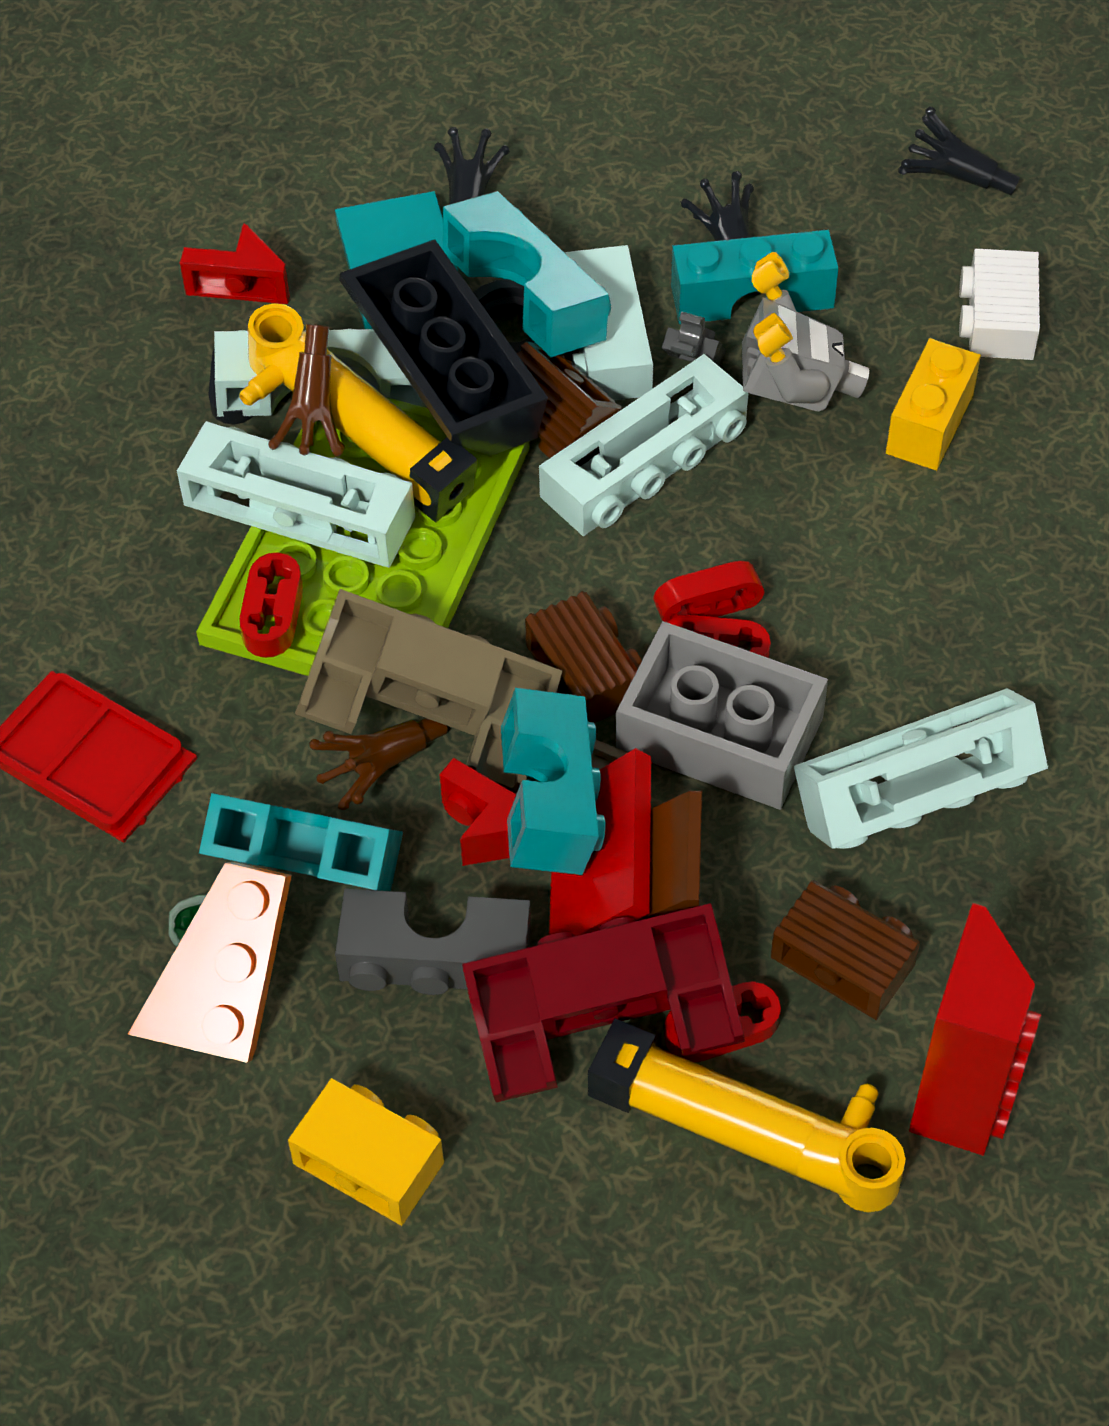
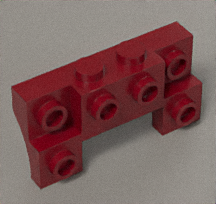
(596, 977)

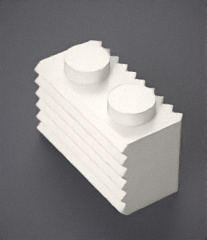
(1002, 303)

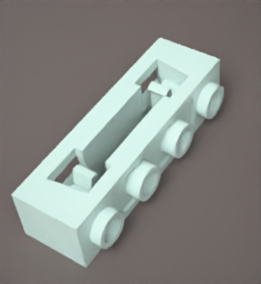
(644, 446)
(297, 493)
(921, 768)

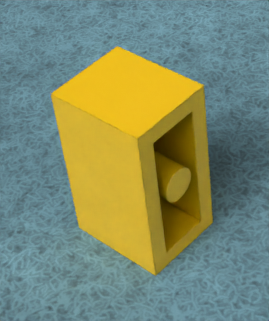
(932, 404)
(367, 1150)

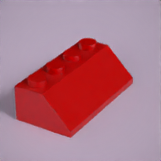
(977, 1041)

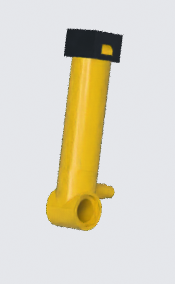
(438, 470)
(786, 1136)

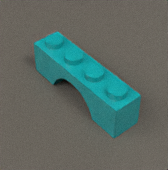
(561, 301)

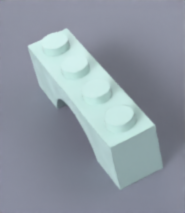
(355, 347)

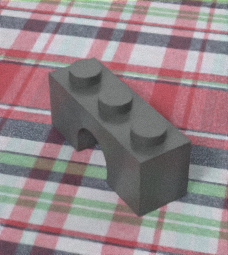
(382, 949)

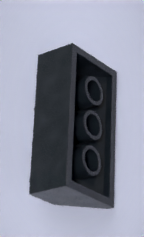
(449, 348)

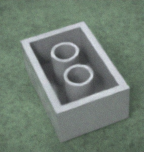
(721, 714)

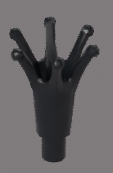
(955, 158)
(468, 177)
(727, 221)

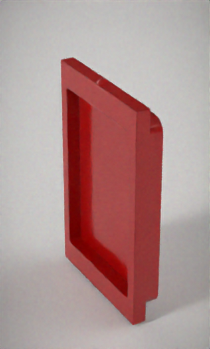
(91, 754)

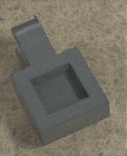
(693, 340)

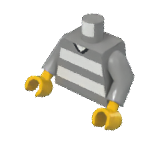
(792, 354)

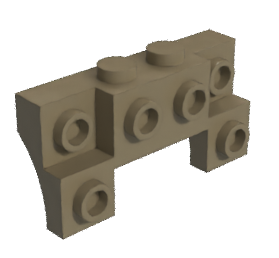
(419, 670)

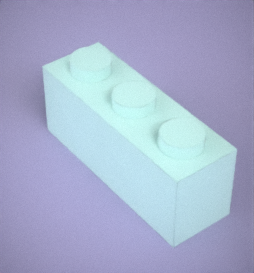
(623, 361)

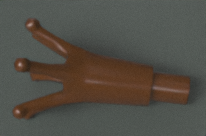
(311, 394)
(375, 753)

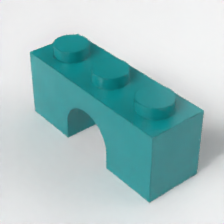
(717, 273)
(556, 819)
(301, 842)

